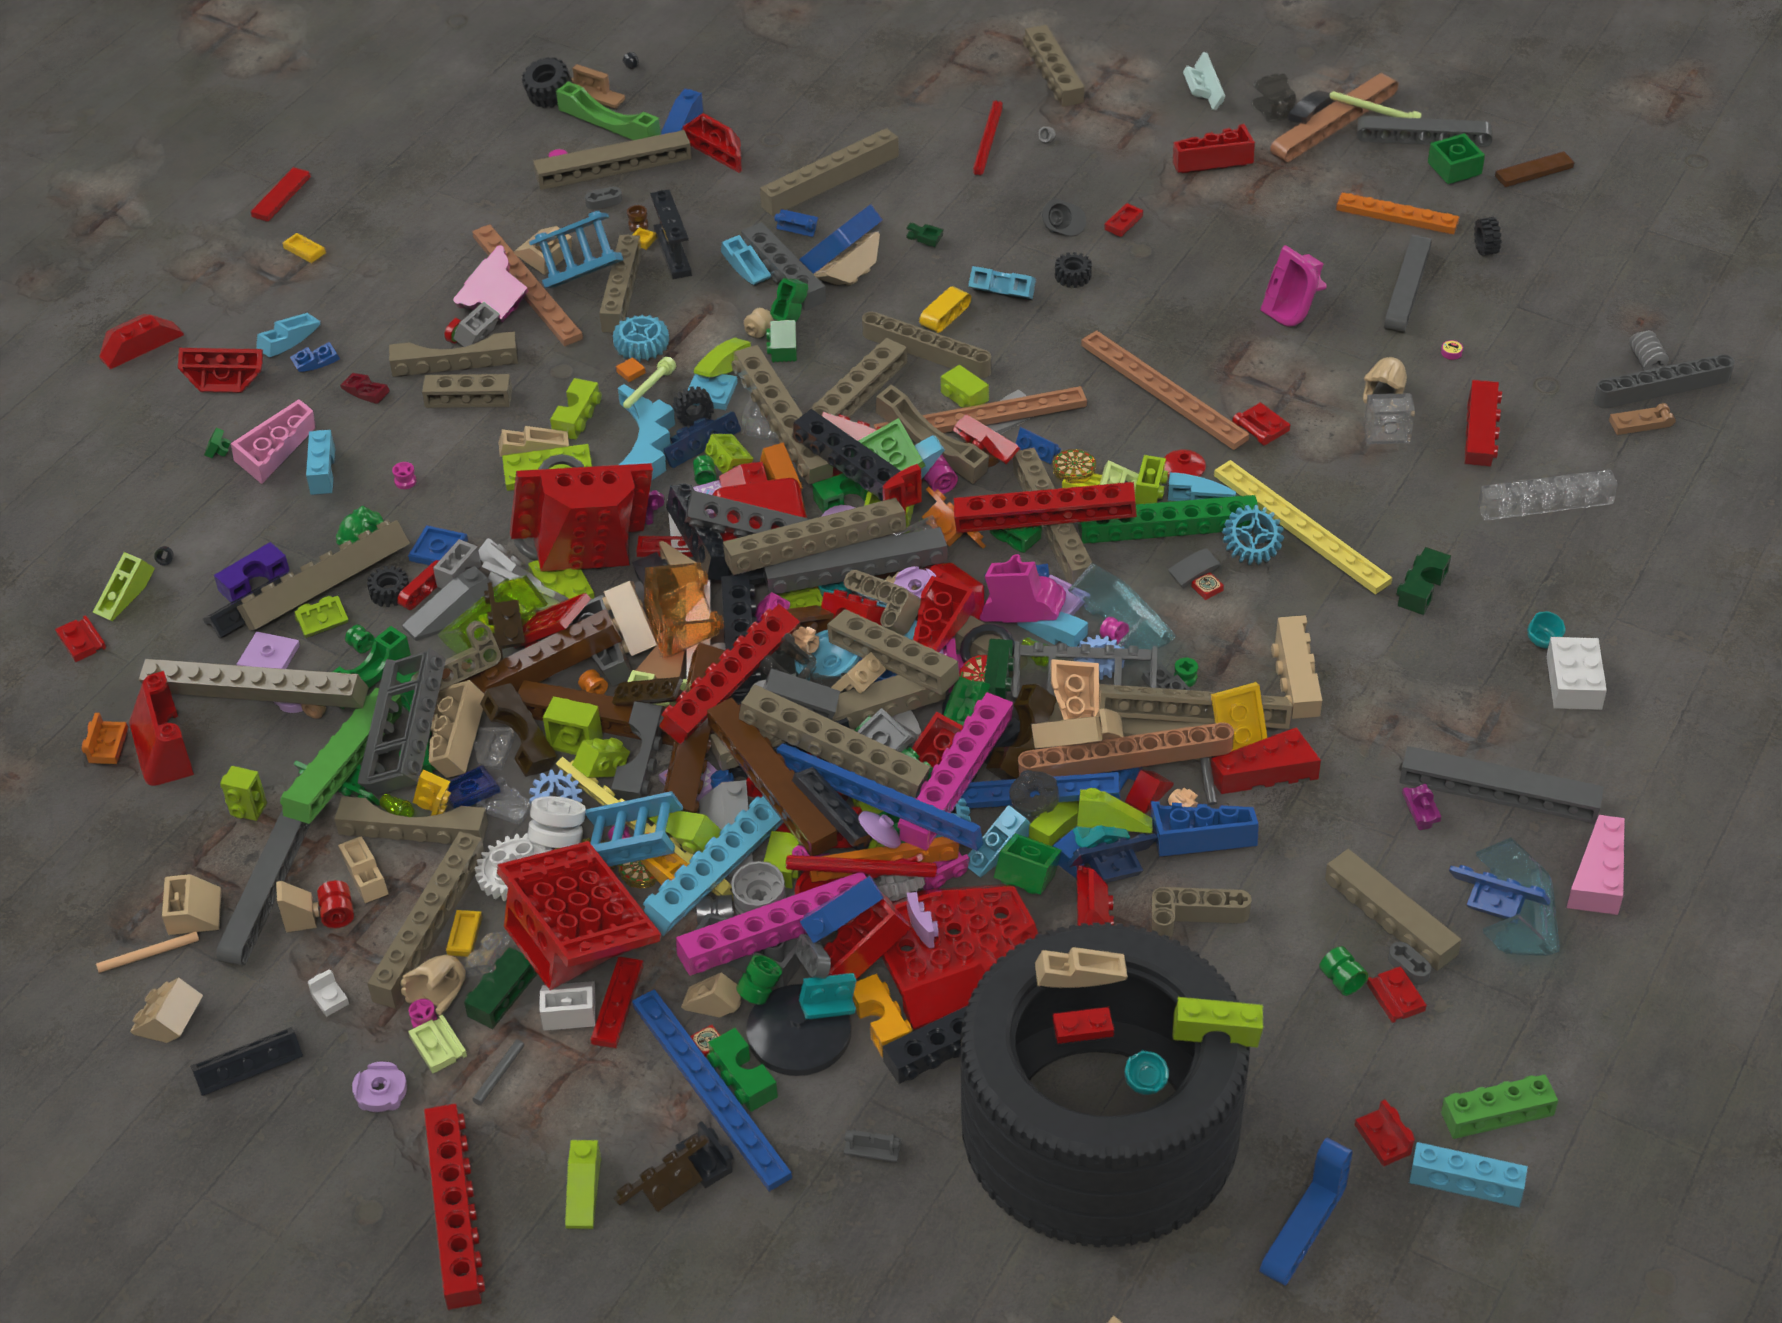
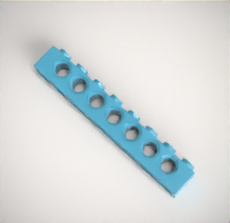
(712, 865)

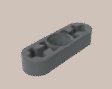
(813, 957)

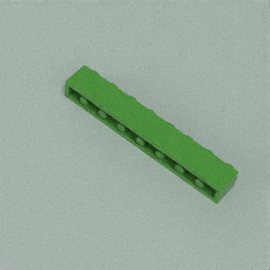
(333, 763)

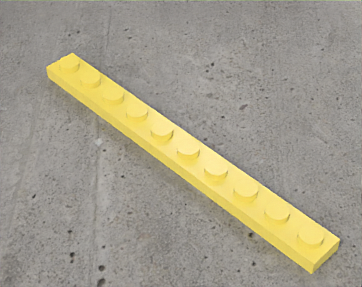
(1305, 528)
(605, 797)

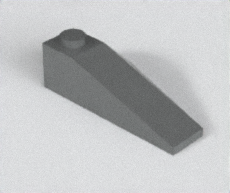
(447, 604)

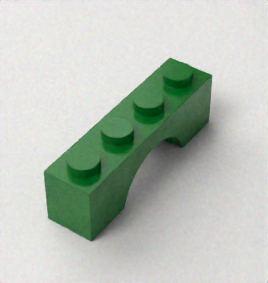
(388, 645)

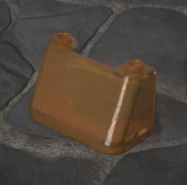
(679, 607)

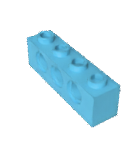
(1468, 1174)

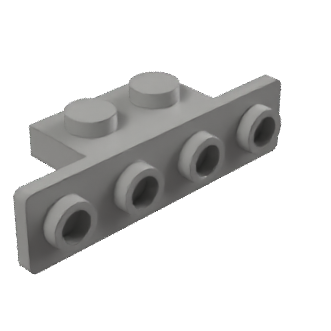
(500, 557)

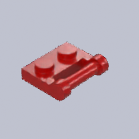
(1262, 423)

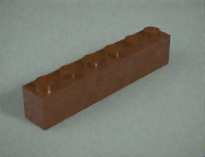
(555, 652)

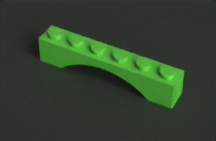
(577, 102)

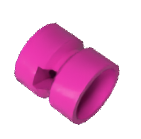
(941, 476)

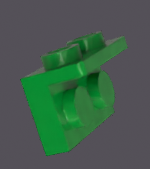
(964, 698)

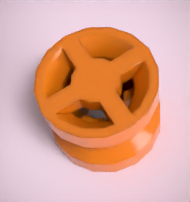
(592, 682)

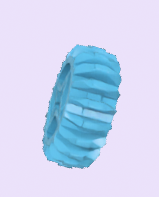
(640, 337)
(1271, 534)

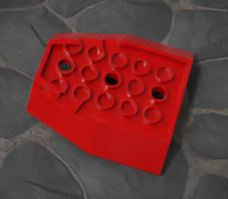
(944, 976)

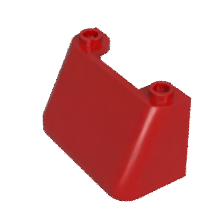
(777, 494)
(156, 741)

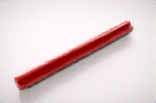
(987, 137)
(867, 866)

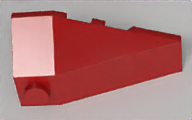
(942, 612)

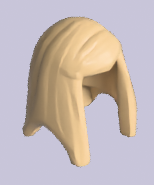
(1386, 370)
(434, 980)

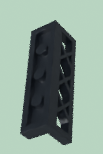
(228, 617)
(832, 807)
(246, 1061)

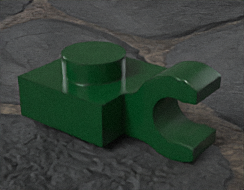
(927, 234)

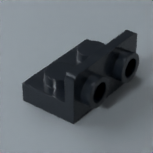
(711, 1160)

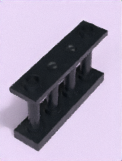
(671, 234)

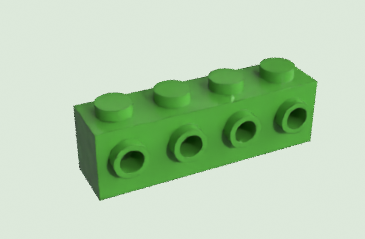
(1499, 1106)

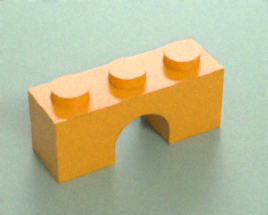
(873, 998)

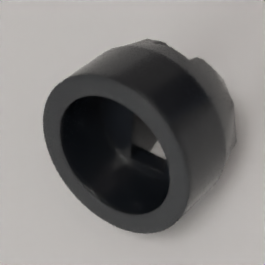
(630, 60)
(159, 552)

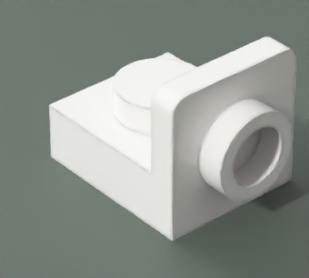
(327, 993)

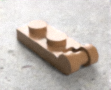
(1642, 419)

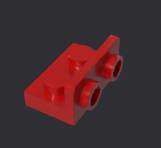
(1386, 1134)

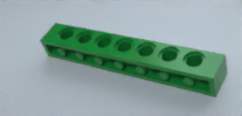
(1168, 520)

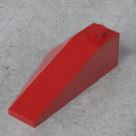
(936, 738)

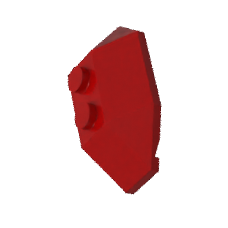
(715, 141)
(136, 338)
(220, 368)
(743, 474)
(954, 574)
(1092, 898)

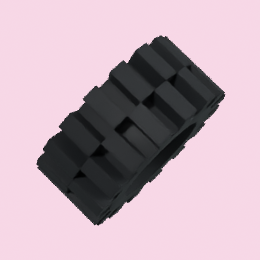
(1487, 236)
(1073, 269)
(689, 398)
(383, 578)

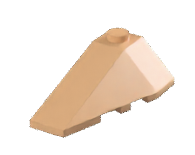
(1076, 687)

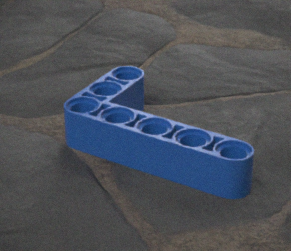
(841, 239)
(1311, 1213)

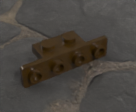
(506, 620)
(648, 691)
(667, 1180)

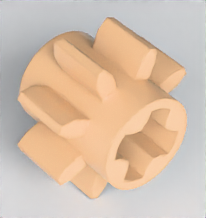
(806, 639)
(1183, 796)

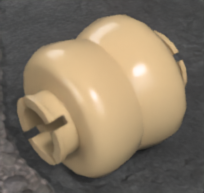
(757, 322)

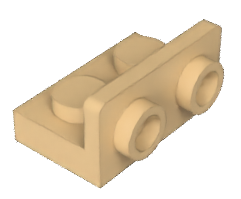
(861, 674)

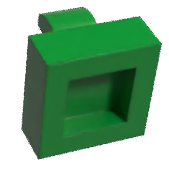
(217, 444)

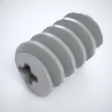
(1648, 350)

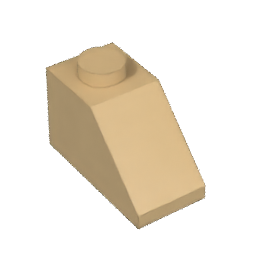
(296, 907)
(713, 996)

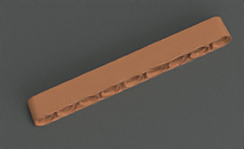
(1332, 118)
(1130, 751)

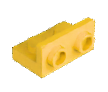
(432, 793)

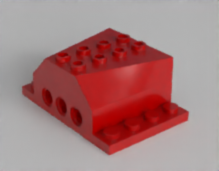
(581, 513)
(571, 912)

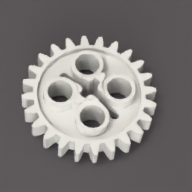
(507, 851)

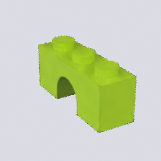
(581, 399)
(1199, 1016)

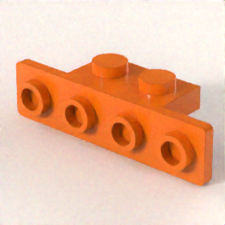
(944, 518)

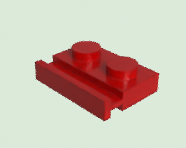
(80, 638)
(1396, 994)

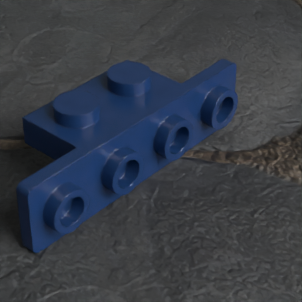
(693, 440)
(1116, 859)

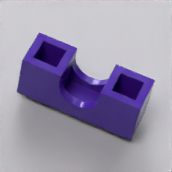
(263, 562)

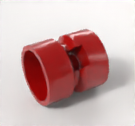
(335, 904)

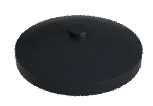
(791, 1043)

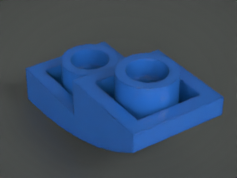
(307, 360)

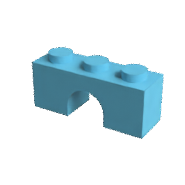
(1002, 283)
(319, 460)

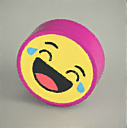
(1452, 349)

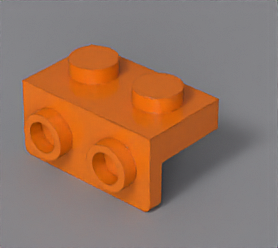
(104, 740)

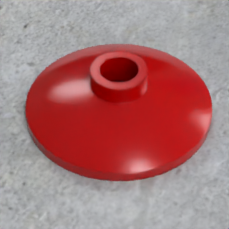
(1185, 462)

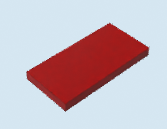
(554, 618)

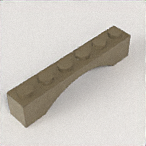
(492, 351)
(962, 457)
(362, 818)

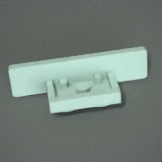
(1204, 81)

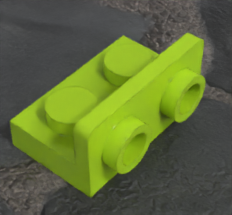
(727, 451)
(321, 616)

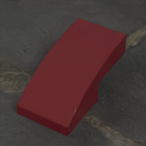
(362, 387)

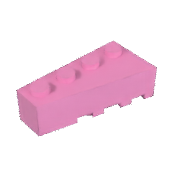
(273, 440)
(1601, 871)

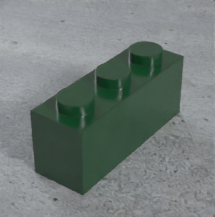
(499, 988)

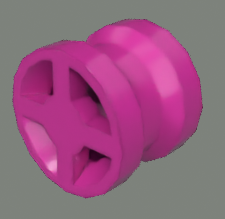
(404, 475)
(1114, 629)
(421, 1008)

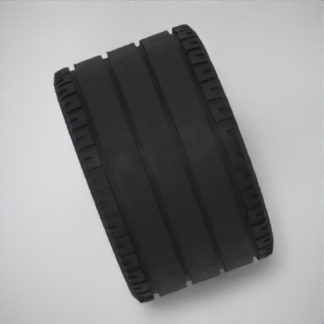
(1087, 1172)

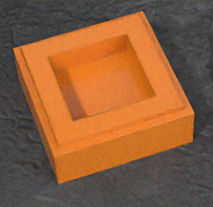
(630, 369)

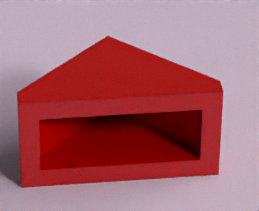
(1147, 787)

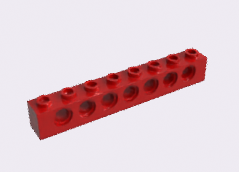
(1045, 507)
(682, 726)
(466, 1289)

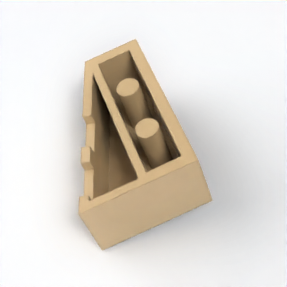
(630, 618)

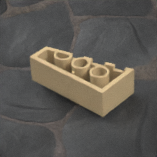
(1297, 667)
(455, 727)

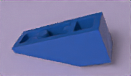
(685, 109)
(841, 909)

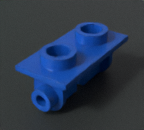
(796, 222)
(1043, 447)

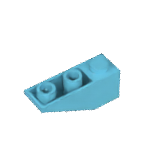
(996, 838)

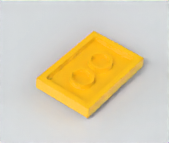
(1243, 711)

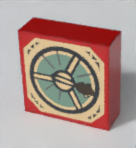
(1207, 586)
(703, 1037)

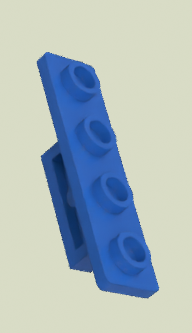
(1495, 895)

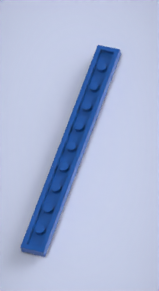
(886, 798)
(712, 1090)

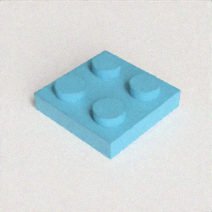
(719, 388)

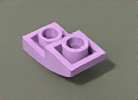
(921, 920)

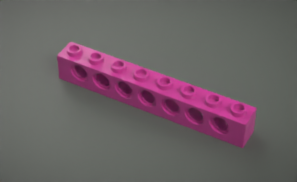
(960, 763)
(755, 929)

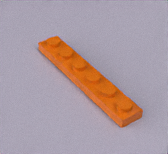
(1397, 213)
(940, 850)

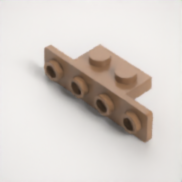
(597, 86)

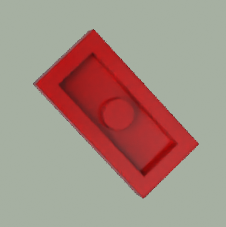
(1123, 219)
(1083, 1025)

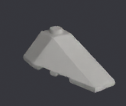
(724, 805)

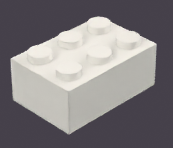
(1576, 673)

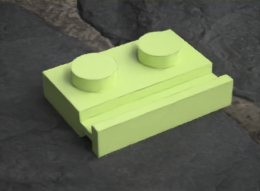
(437, 1044)

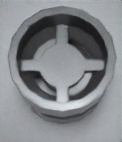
(720, 906)

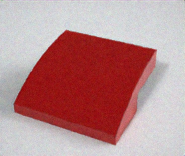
(905, 487)

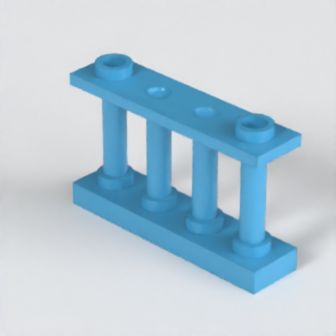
(590, 264)
(641, 845)

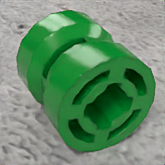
(704, 470)

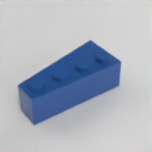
(1202, 828)

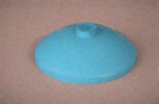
(830, 658)

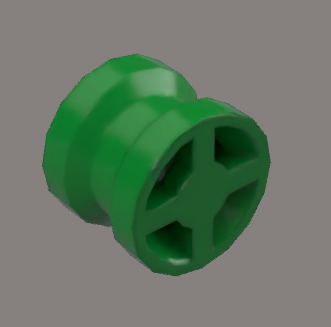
(359, 638)
(1187, 670)

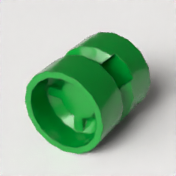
(1343, 970)
(759, 979)

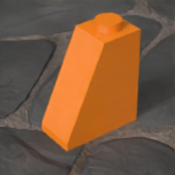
(778, 463)

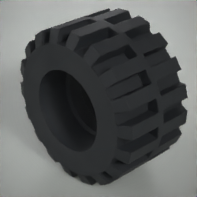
(544, 79)

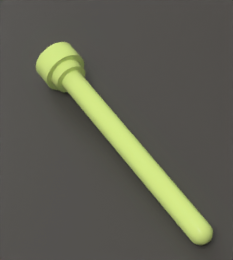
(1372, 106)
(664, 367)

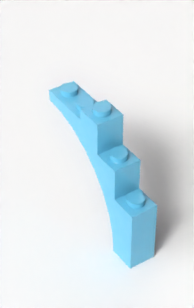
(653, 436)

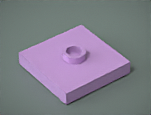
(269, 651)

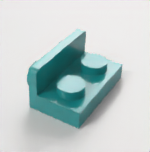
(1093, 836)
(828, 996)

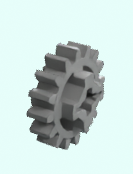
(898, 886)

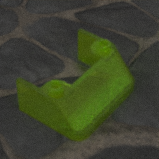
(515, 588)

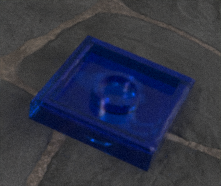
(472, 787)

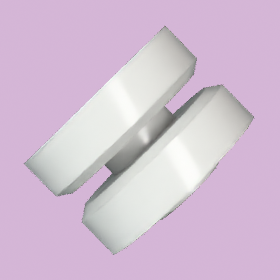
(556, 821)

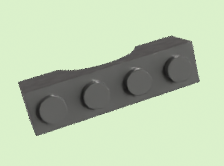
(632, 779)

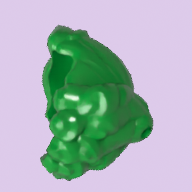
(357, 523)

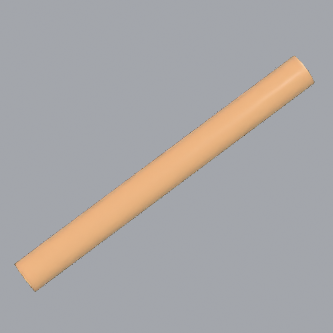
(147, 952)

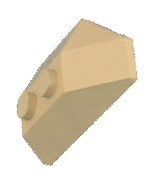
(852, 262)

